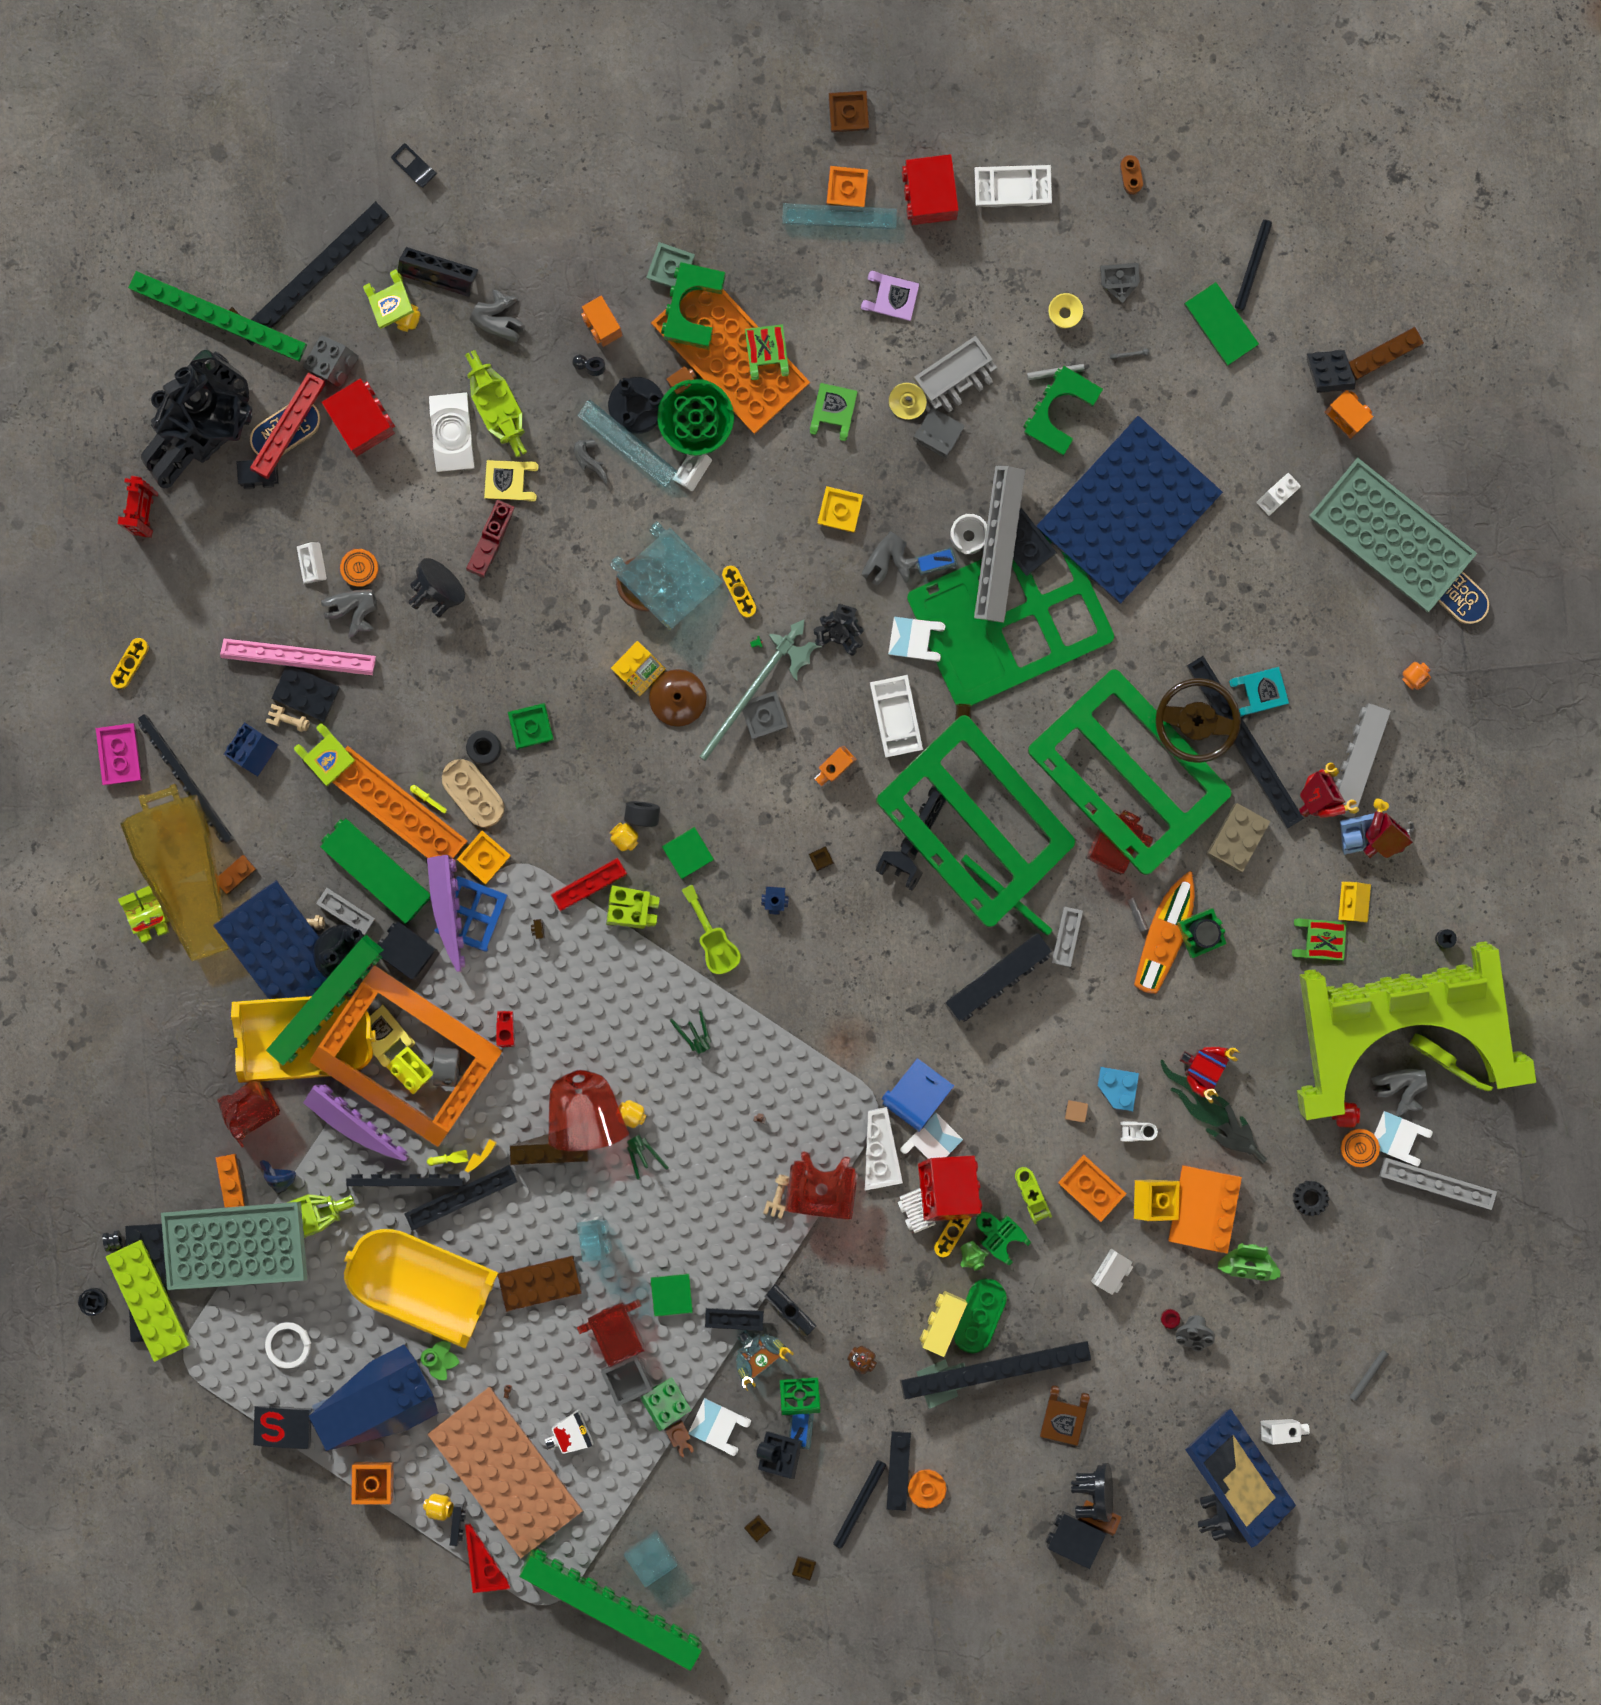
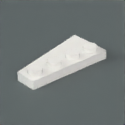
(881, 1153)

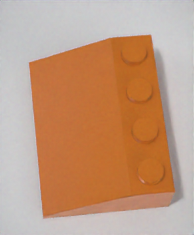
(1205, 1209)

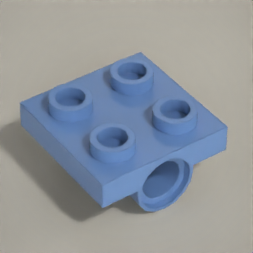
(1354, 833)

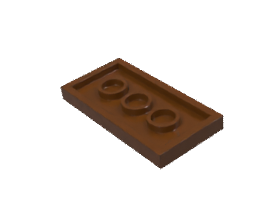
(539, 1283)

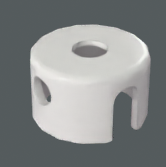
(968, 522)

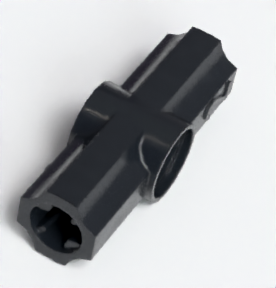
(799, 1319)

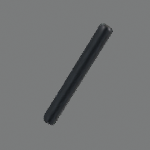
(1253, 264)
(859, 1504)

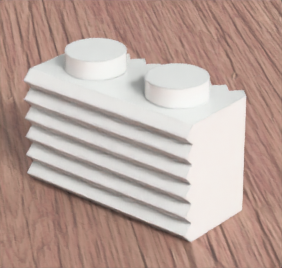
(912, 1205)

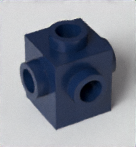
(774, 892)

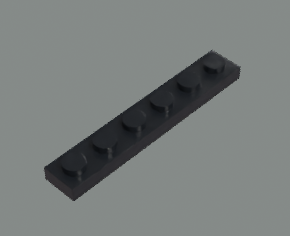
(397, 1180)
(461, 1197)

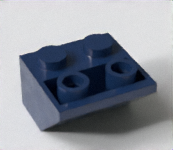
(250, 749)

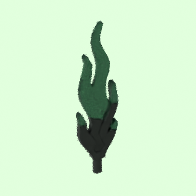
(1221, 1117)

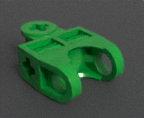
(1001, 1238)

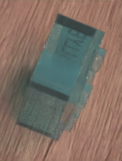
(593, 1238)

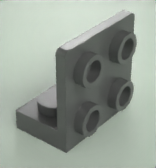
(938, 433)

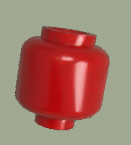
(1350, 1118)

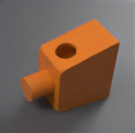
(841, 759)

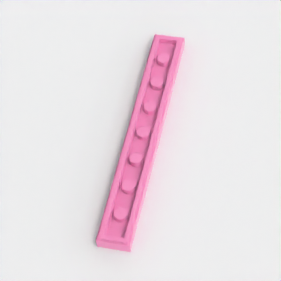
(298, 656)

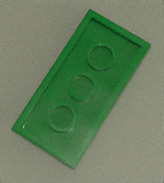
(1221, 324)

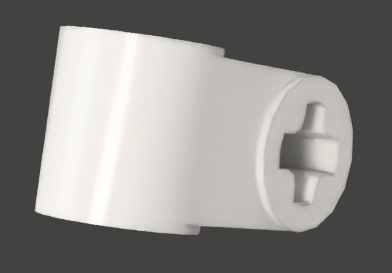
(1136, 1131)

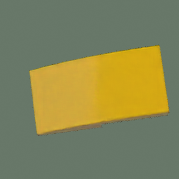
(477, 1159)

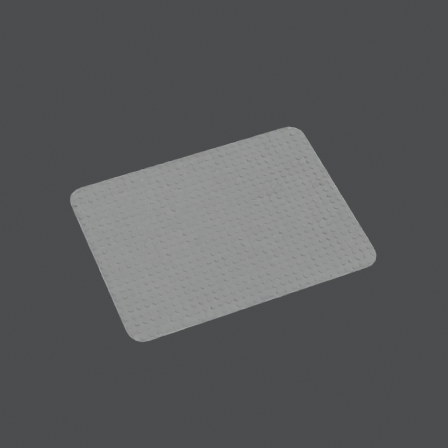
(597, 1005)

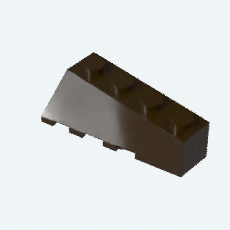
(539, 1152)

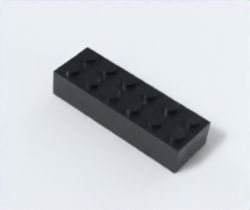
(998, 977)

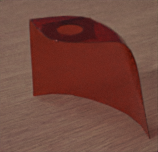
(585, 1118)

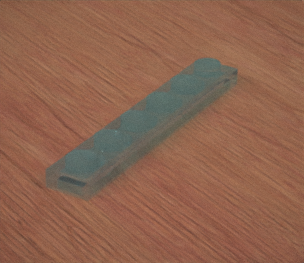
(839, 216)
(627, 443)

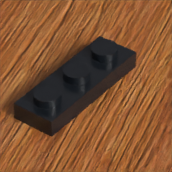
(734, 1319)

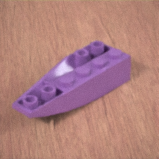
(445, 906)
(350, 1123)

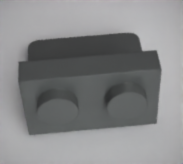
(331, 361)

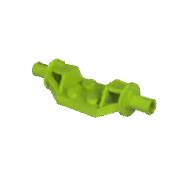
(496, 403)
(316, 1218)

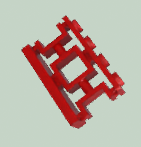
(138, 507)

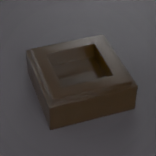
(821, 858)
(757, 1528)
(804, 1567)

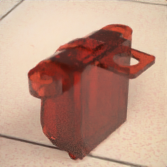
(1105, 852)
(247, 1109)
(616, 1332)

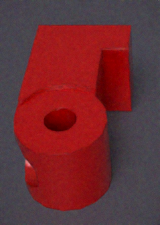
(505, 1029)

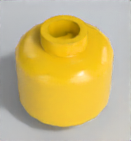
(409, 321)
(624, 837)
(632, 1113)
(438, 1507)

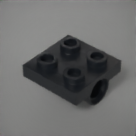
(779, 1454)

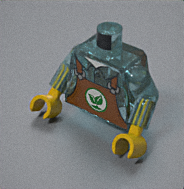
(757, 1355)

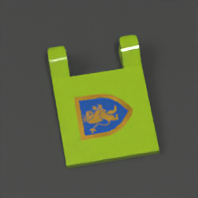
(389, 303)
(327, 758)

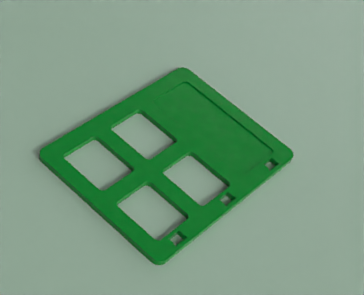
(975, 652)

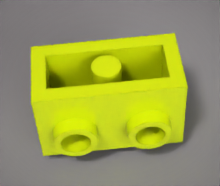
(410, 1070)

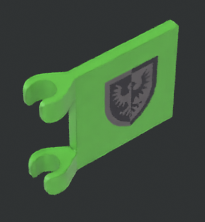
(835, 407)

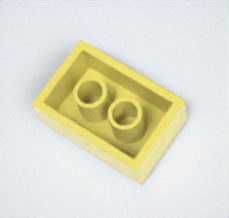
(943, 1323)

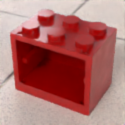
(930, 189)
(359, 417)
(949, 1188)

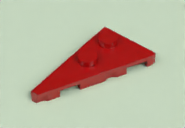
(483, 1568)

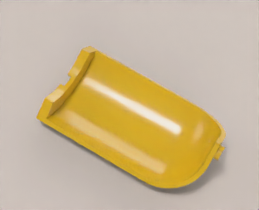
(260, 1023)
(419, 1284)

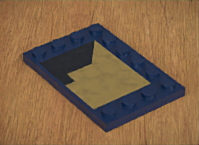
(1240, 1477)

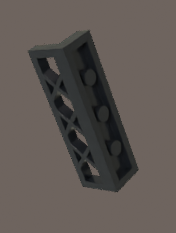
(435, 274)

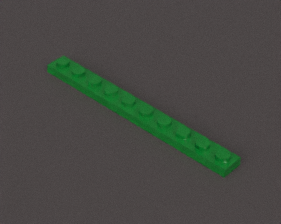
(217, 316)

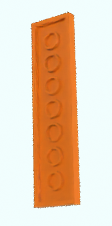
(398, 809)

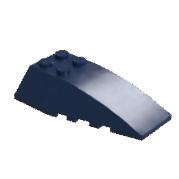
(376, 1402)

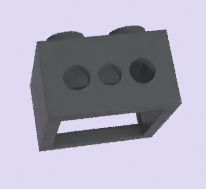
(627, 1380)

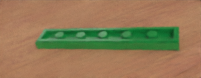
(997, 887)

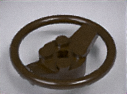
(1212, 723)

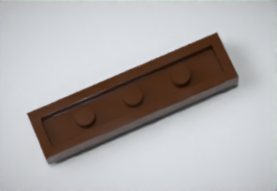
(1385, 353)

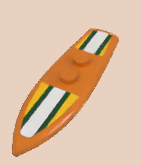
(1164, 935)

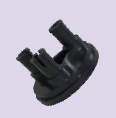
(635, 404)
(436, 582)
(334, 946)
(1101, 1488)
(1221, 1523)

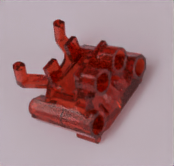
(802, 1192)

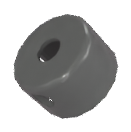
(446, 1066)

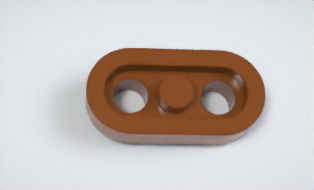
(1131, 173)

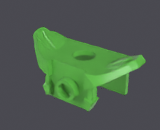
(1264, 1269)

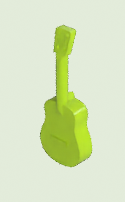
(720, 953)
(1444, 1058)

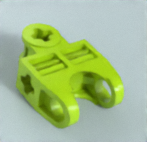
(1037, 1202)

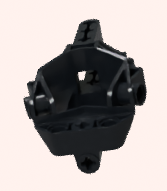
(199, 430)

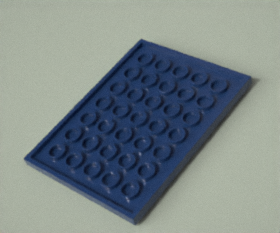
(1129, 509)

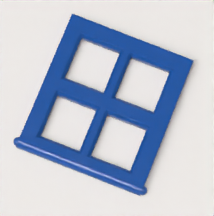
(472, 914)

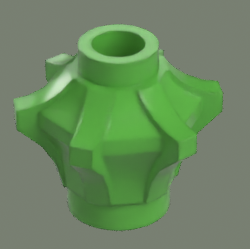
(973, 1256)

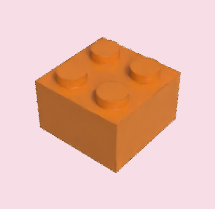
(603, 323)
(1349, 413)
(372, 1482)

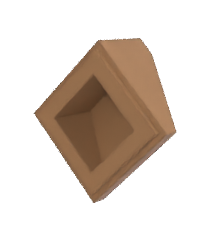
(1076, 1111)

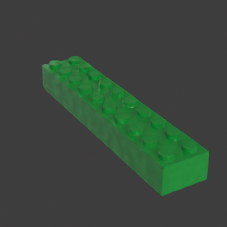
(611, 1609)

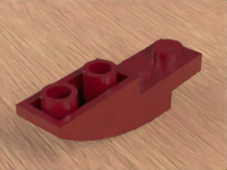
(491, 538)

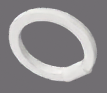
(305, 1339)

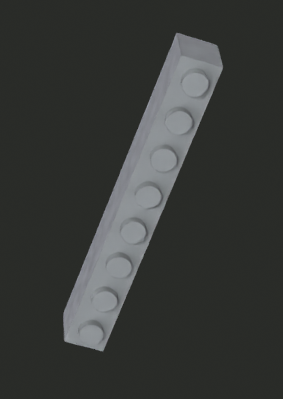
(999, 543)

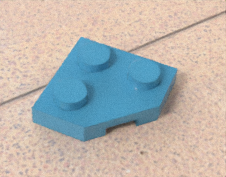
(1118, 1087)

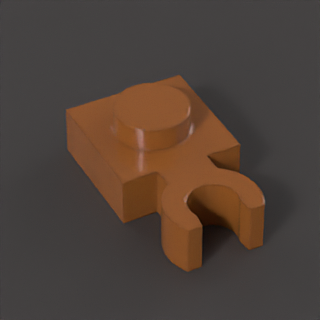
(678, 1436)

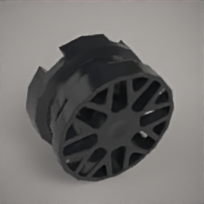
(93, 1301)

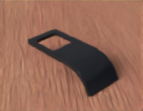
(417, 169)

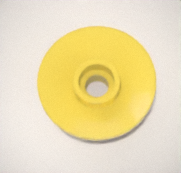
(904, 408)

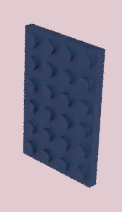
(273, 943)

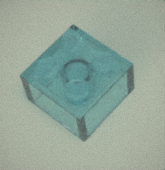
(651, 1558)

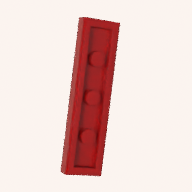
(588, 884)

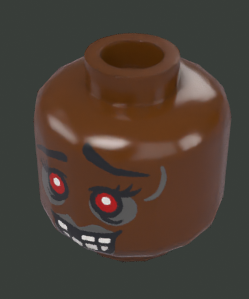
(862, 1360)

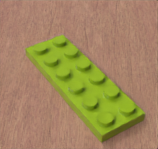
(147, 1300)

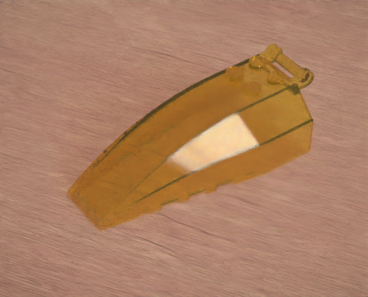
(179, 864)

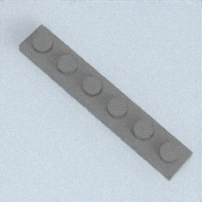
(1438, 1183)

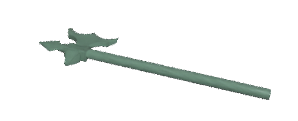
(799, 657)

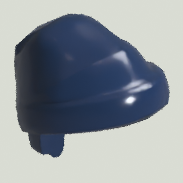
(277, 1178)

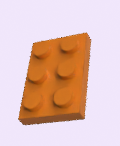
(1092, 1188)

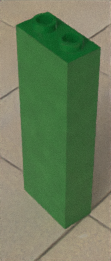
(375, 870)

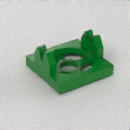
(786, 1385)

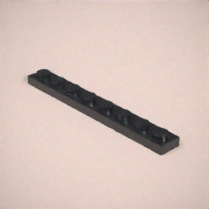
(180, 773)

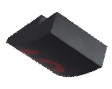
(282, 1427)

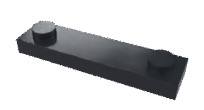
(898, 1470)

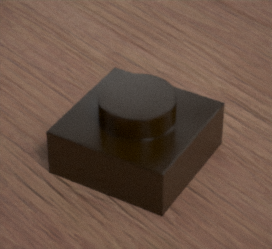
(537, 929)

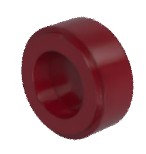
(1170, 1318)

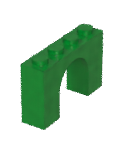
(689, 279)
(1066, 383)

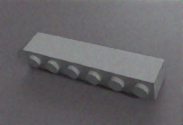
(1361, 754)

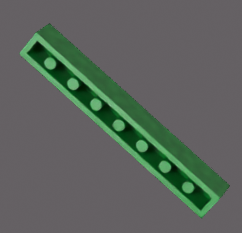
(323, 1001)

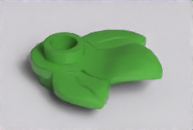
(442, 1360)

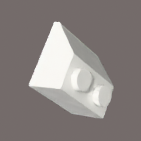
(1112, 1272)

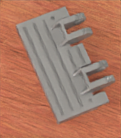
(956, 371)

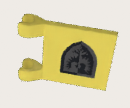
(506, 480)
(387, 1034)

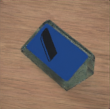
(936, 561)
(801, 1428)

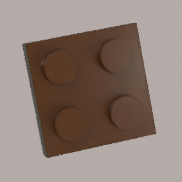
(848, 111)

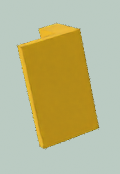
(1354, 901)

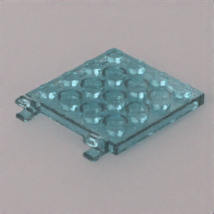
(667, 577)

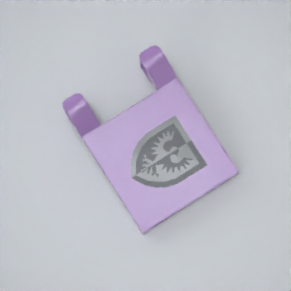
(894, 298)

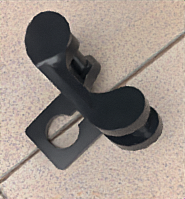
(841, 630)

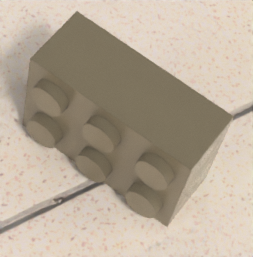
(1238, 837)

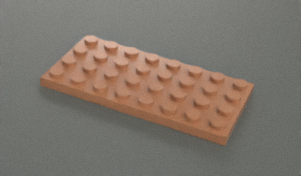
(505, 1472)

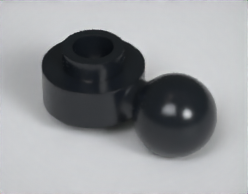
(595, 365)

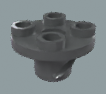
(1195, 1334)

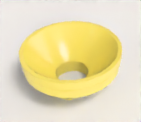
(1065, 301)

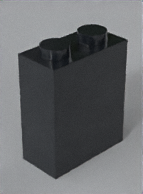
(406, 950)
(1075, 1539)

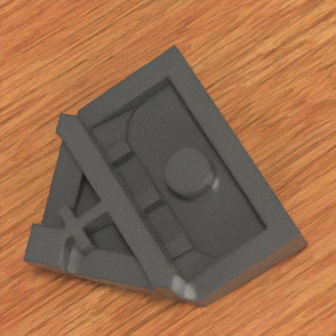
(1120, 279)

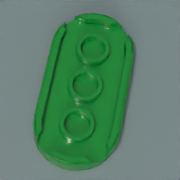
(981, 1316)

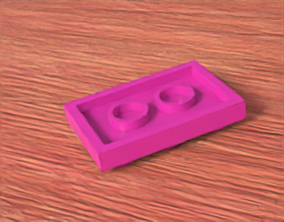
(118, 754)

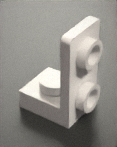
(1278, 494)

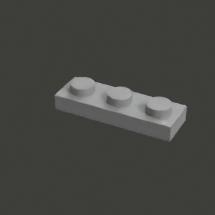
(345, 911)
(1067, 936)

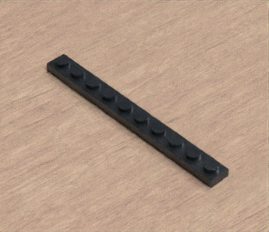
(321, 266)
(1249, 749)
(995, 1370)

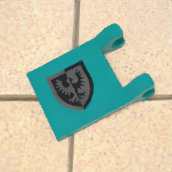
(1263, 690)

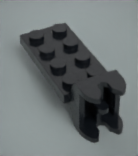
(904, 859)

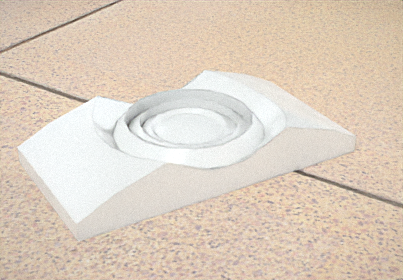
(1013, 186)
(451, 432)
(896, 716)

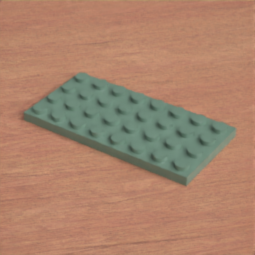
(1392, 535)
(234, 1246)

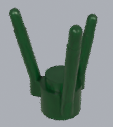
(699, 1043)
(637, 1145)

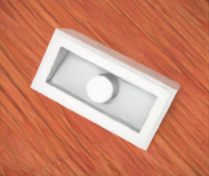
(692, 471)
(311, 562)

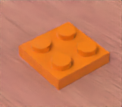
(847, 186)

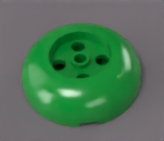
(712, 402)

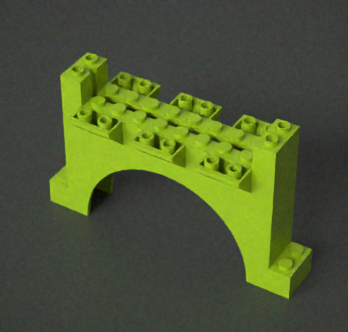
(1352, 1018)

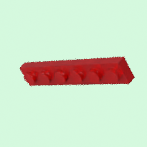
(287, 425)

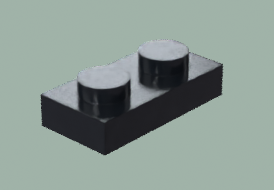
(456, 1532)

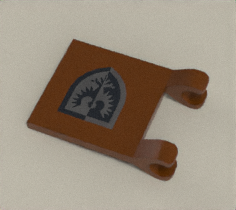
(1064, 1420)

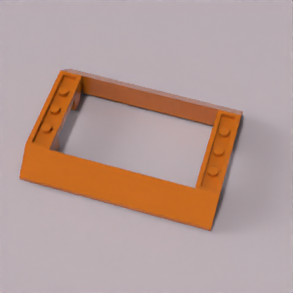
(380, 982)

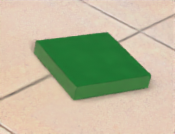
(530, 726)
(687, 853)
(671, 1295)

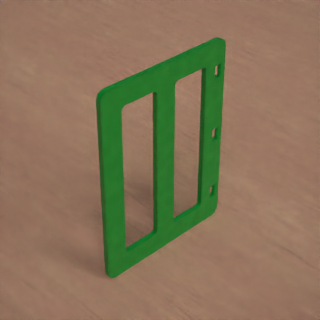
(1180, 824)
(1024, 874)

